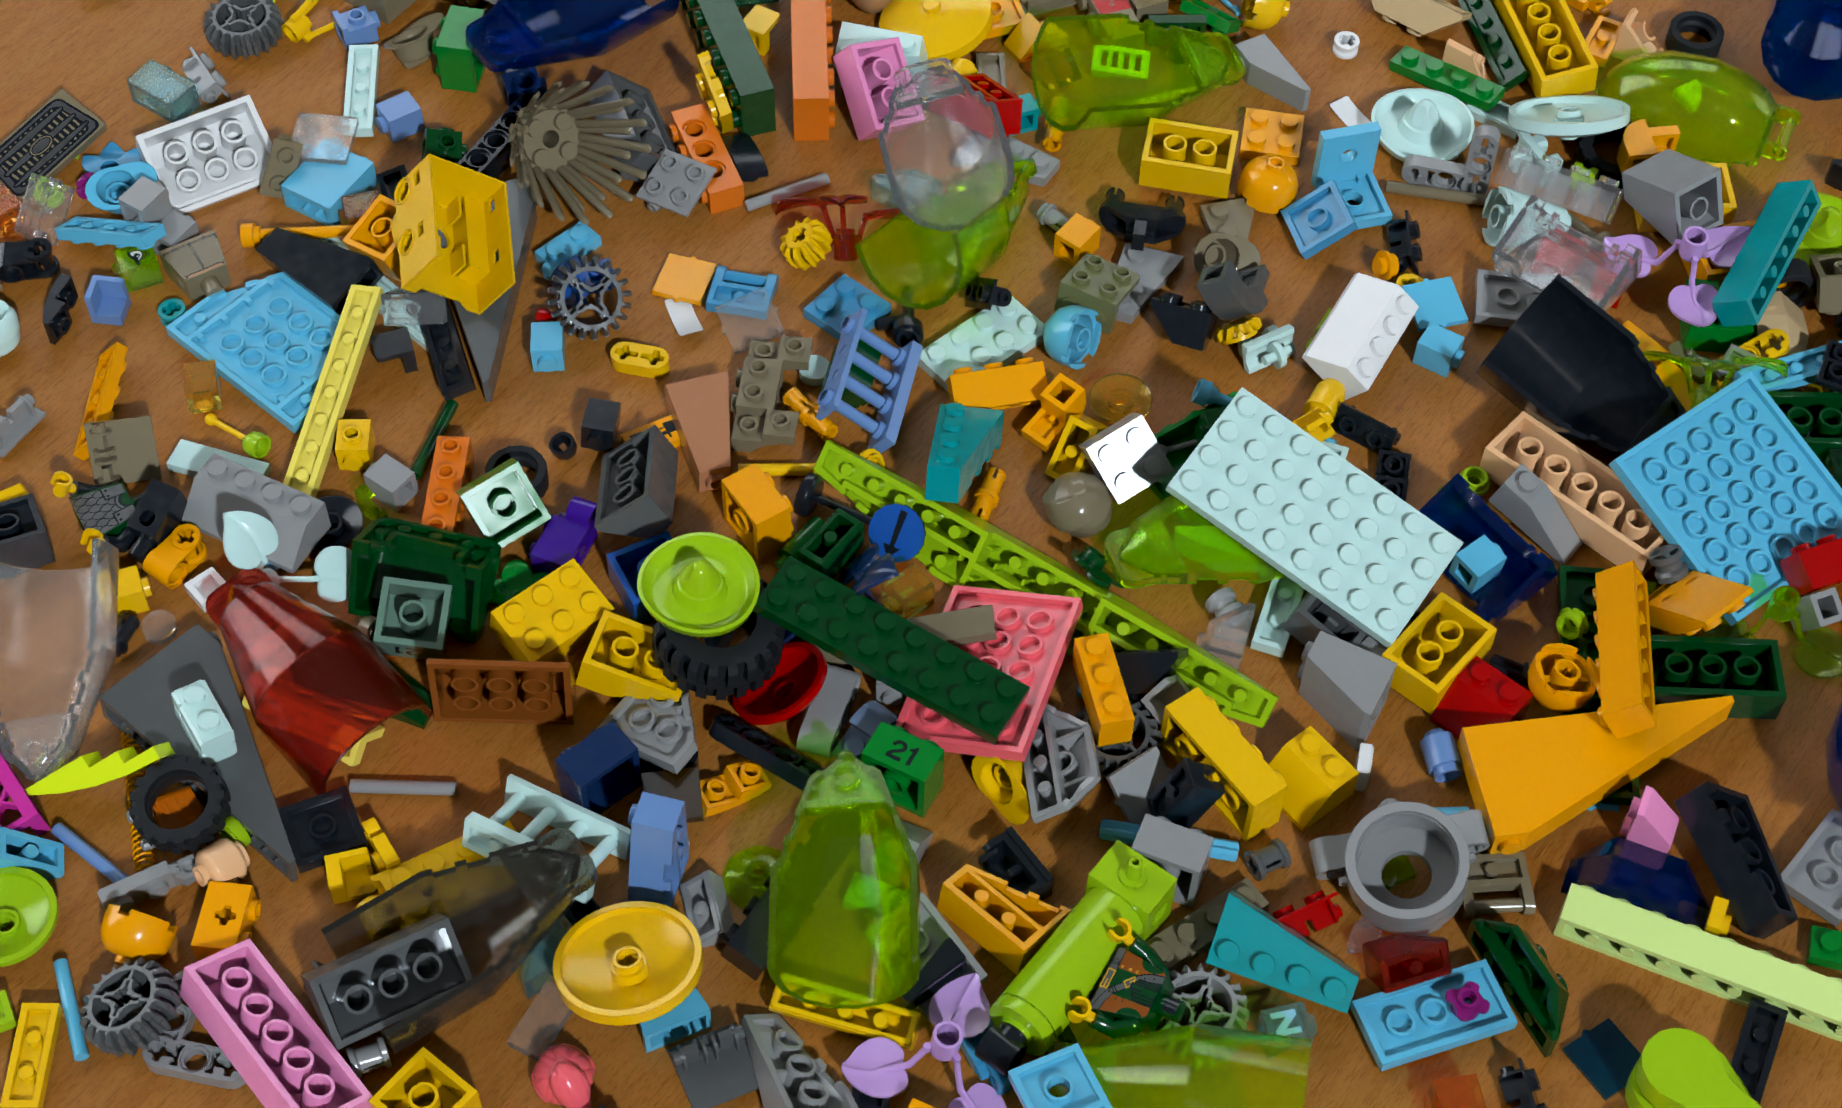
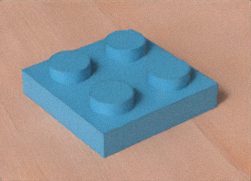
(1319, 219)
(845, 298)

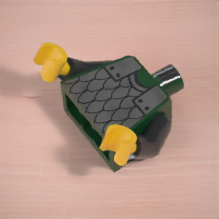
(99, 509)

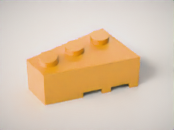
(998, 916)

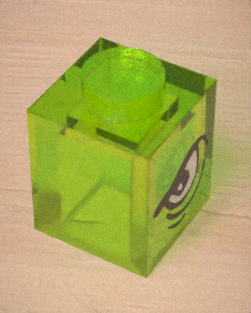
(137, 268)

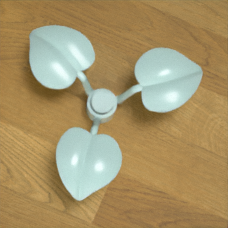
(252, 537)

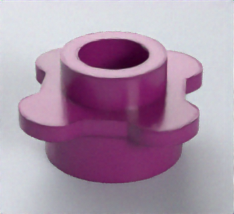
(1463, 1010)

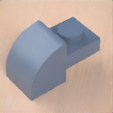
(863, 726)

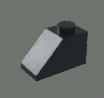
(1146, 668)

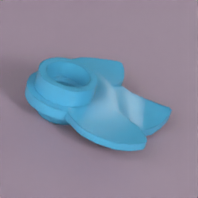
(110, 156)

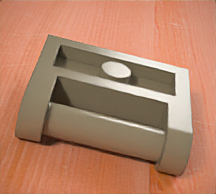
(1496, 874)

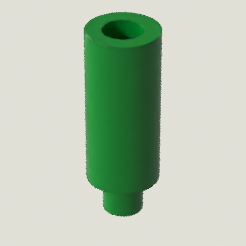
(792, 547)

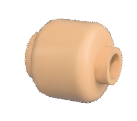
(221, 862)

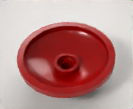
(790, 688)

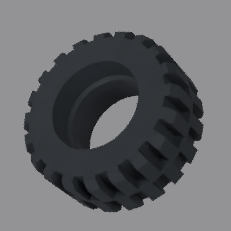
(717, 669)

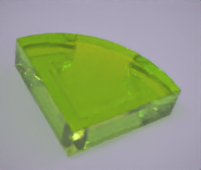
(366, 505)

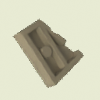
(1228, 217)

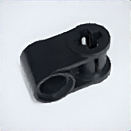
(23, 260)

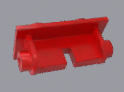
(1318, 910)

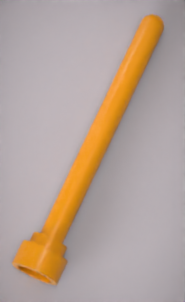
(253, 235)

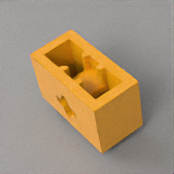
(225, 917)

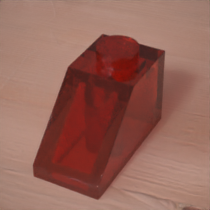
(1405, 960)

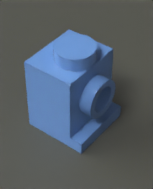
(356, 26)

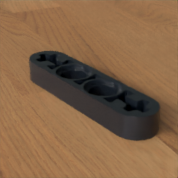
(762, 750)

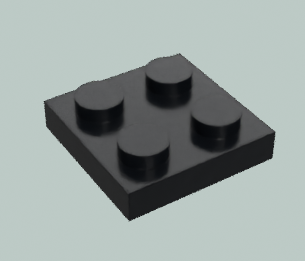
(322, 827)

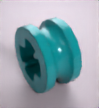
(166, 309)

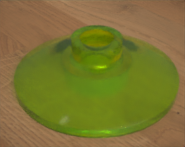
(738, 878)

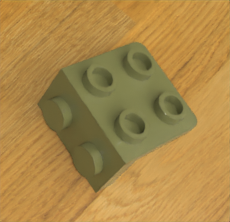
(1097, 286)

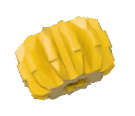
(806, 243)

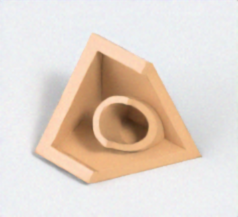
(1633, 38)
(1465, 58)

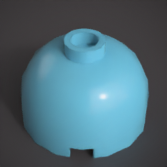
(1072, 335)

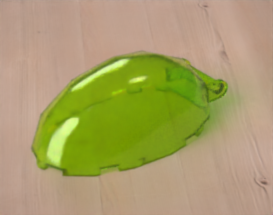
(1716, 105)

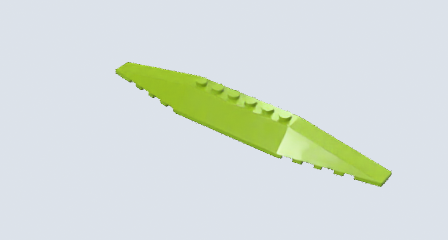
(978, 554)

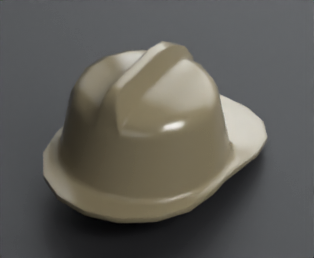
(415, 42)
(1222, 247)

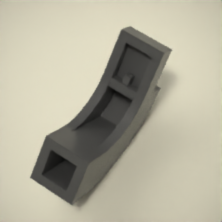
(1233, 292)

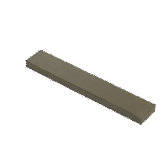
(955, 627)

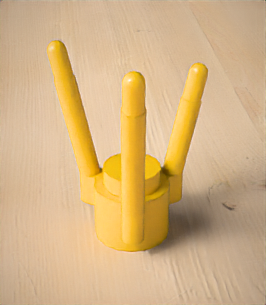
(299, 25)

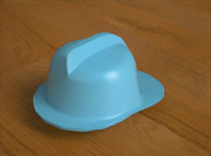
(110, 183)

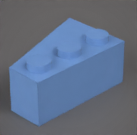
(657, 848)

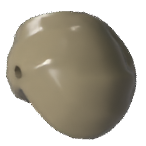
(1078, 504)

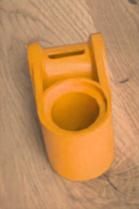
(176, 559)

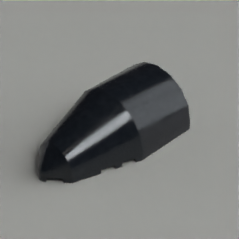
(1580, 373)

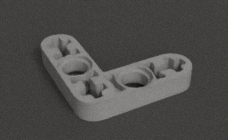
(1461, 173)
(179, 1047)

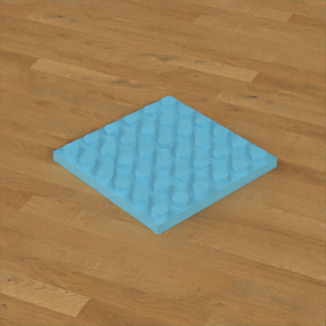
(1734, 489)

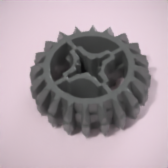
(243, 27)
(577, 308)
(1116, 755)
(130, 1007)

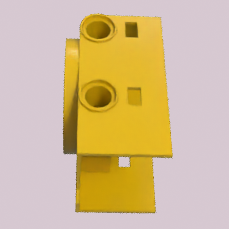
(459, 205)

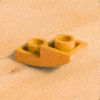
(734, 787)

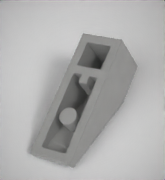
(1272, 73)
(1537, 513)

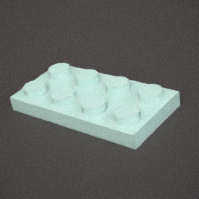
(983, 339)

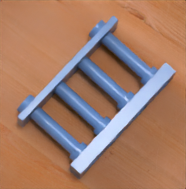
(896, 382)

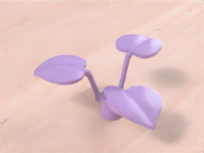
(1718, 244)
(956, 1013)

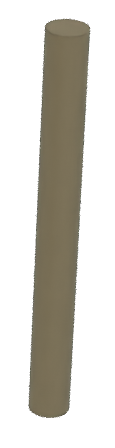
(1435, 193)

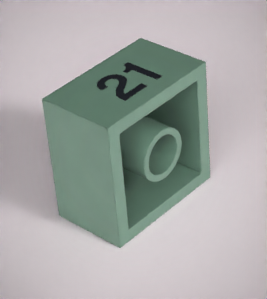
(413, 618)

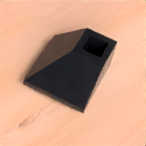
(1184, 322)

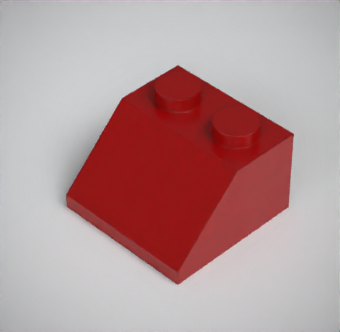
(1480, 698)

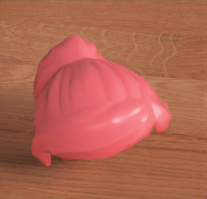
(564, 1076)

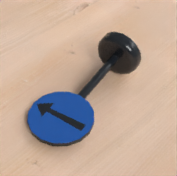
(893, 527)

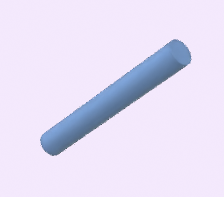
(88, 853)

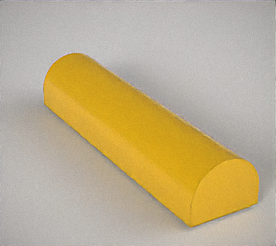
(868, 1022)

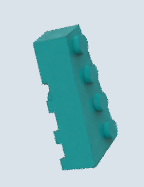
(959, 448)
(1278, 956)

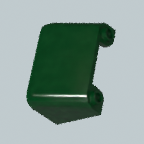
(429, 555)

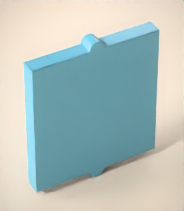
(1437, 303)

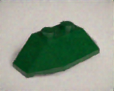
(1524, 977)

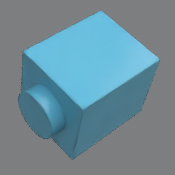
(547, 346)
(1439, 350)
(1477, 564)

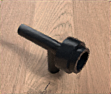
(904, 327)

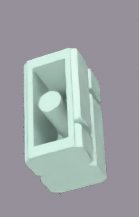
(204, 722)

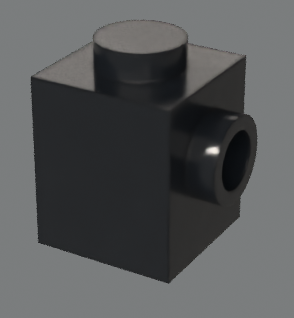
(600, 424)

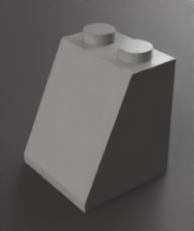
(1675, 193)
(1345, 685)

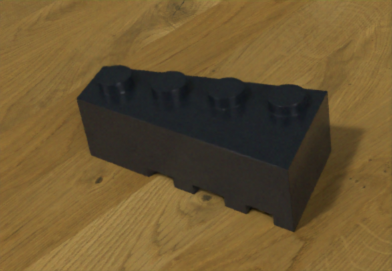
(1738, 857)

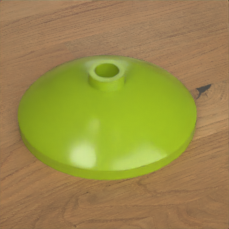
(31, 909)

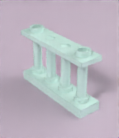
(546, 808)

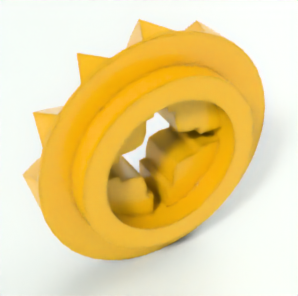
(1237, 330)

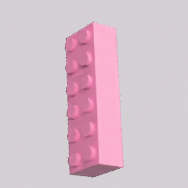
(268, 1032)

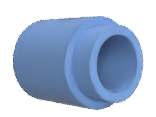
(1441, 755)

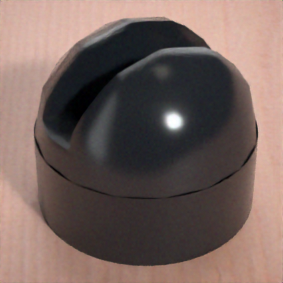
(568, 440)

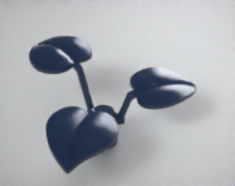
(866, 573)

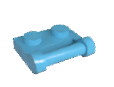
(733, 284)

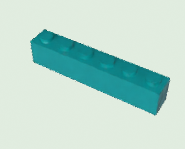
(1766, 253)

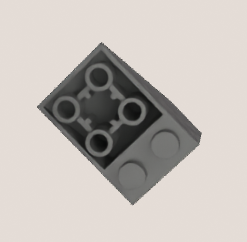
(1315, 616)

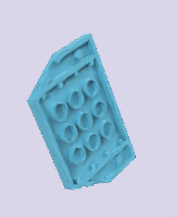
(264, 342)

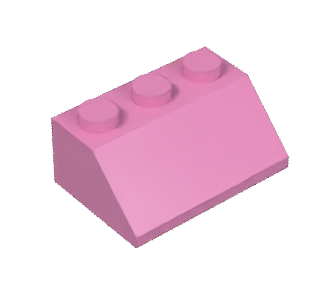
(868, 82)

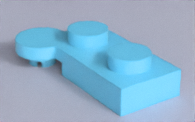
(573, 242)

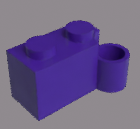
(565, 537)

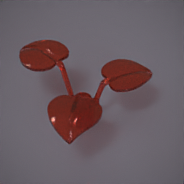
(845, 238)

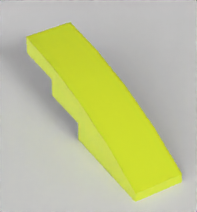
(92, 770)

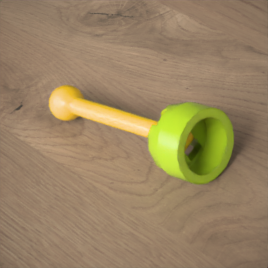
(254, 444)

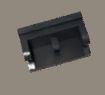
(1185, 793)
(1015, 862)

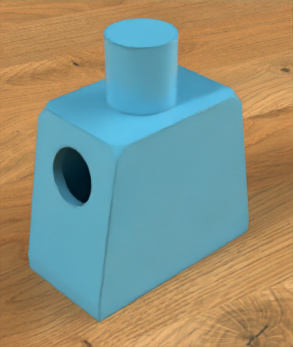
(682, 1021)

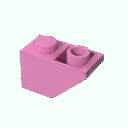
(1650, 821)

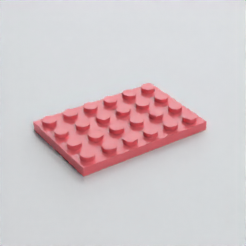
(1029, 646)

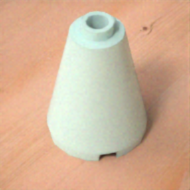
(1503, 207)

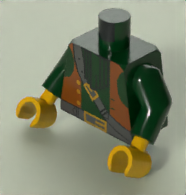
(1132, 992)

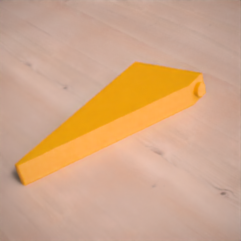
(1551, 769)

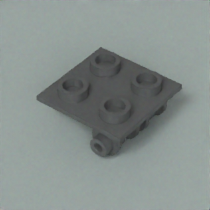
(715, 1067)

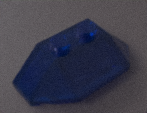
(1641, 877)

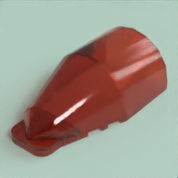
(306, 674)

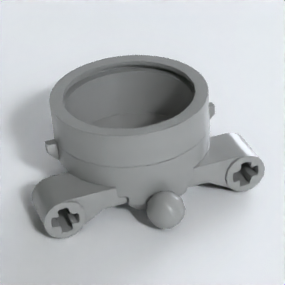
(1397, 829)

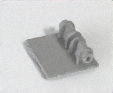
(675, 183)

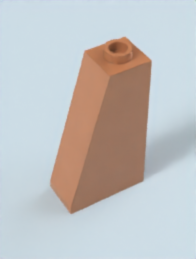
(703, 425)

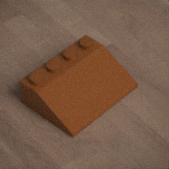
(502, 691)

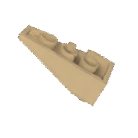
(1787, 316)

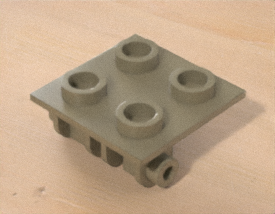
(122, 450)

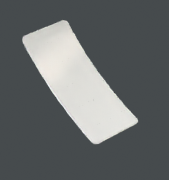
(1348, 112)
(683, 317)

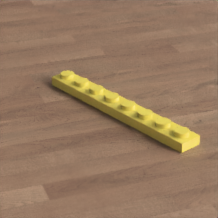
(333, 389)

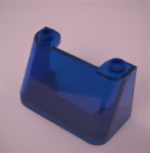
(1468, 519)

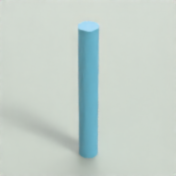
(70, 1009)

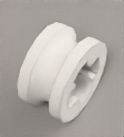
(1345, 45)

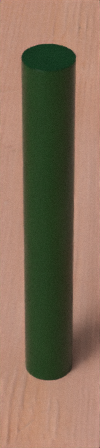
(438, 430)

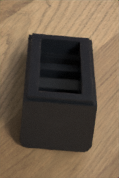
(941, 969)

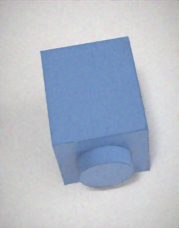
(399, 117)

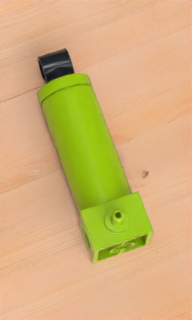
(1076, 956)

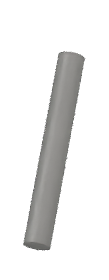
(786, 192)
(403, 787)

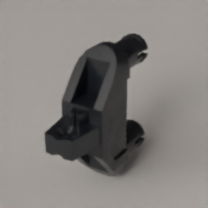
(1141, 222)

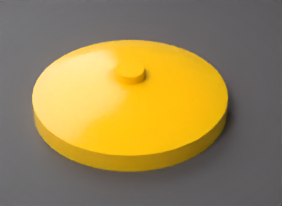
(947, 26)
(628, 963)

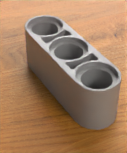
(829, 712)

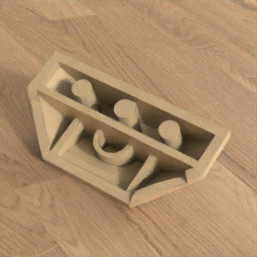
(1421, 15)

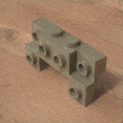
(760, 390)

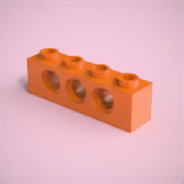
(701, 141)
(449, 472)

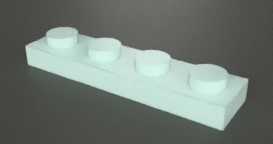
(362, 86)

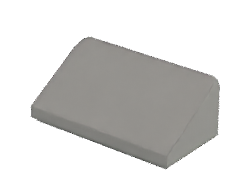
(707, 907)

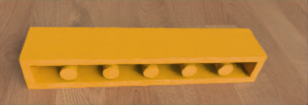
(1624, 650)

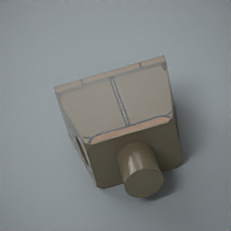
(197, 265)

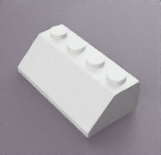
(1360, 333)

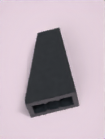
(318, 266)

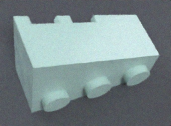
(912, 45)

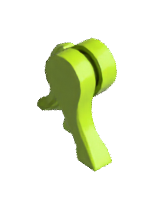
(1684, 1072)

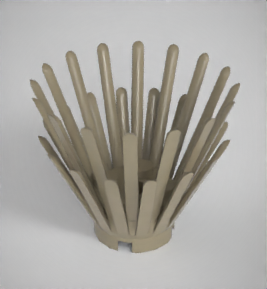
(558, 140)

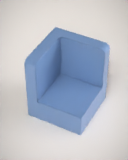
(107, 300)

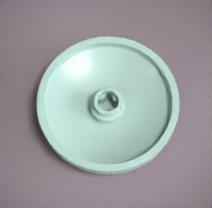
(1569, 115)

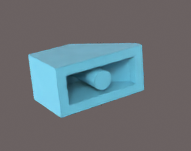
(32, 853)

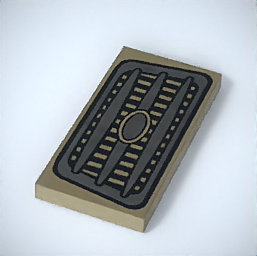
(47, 141)

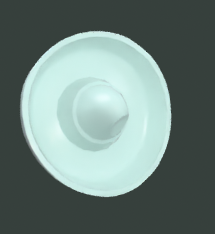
(1423, 124)

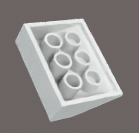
(208, 154)

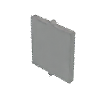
(1136, 781)

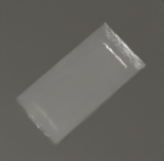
(540, 1023)

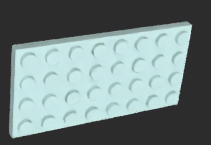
(1314, 517)

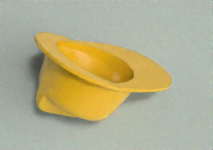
(1004, 785)

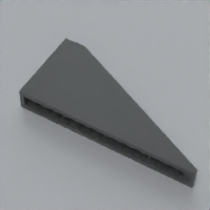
(488, 333)
(146, 707)

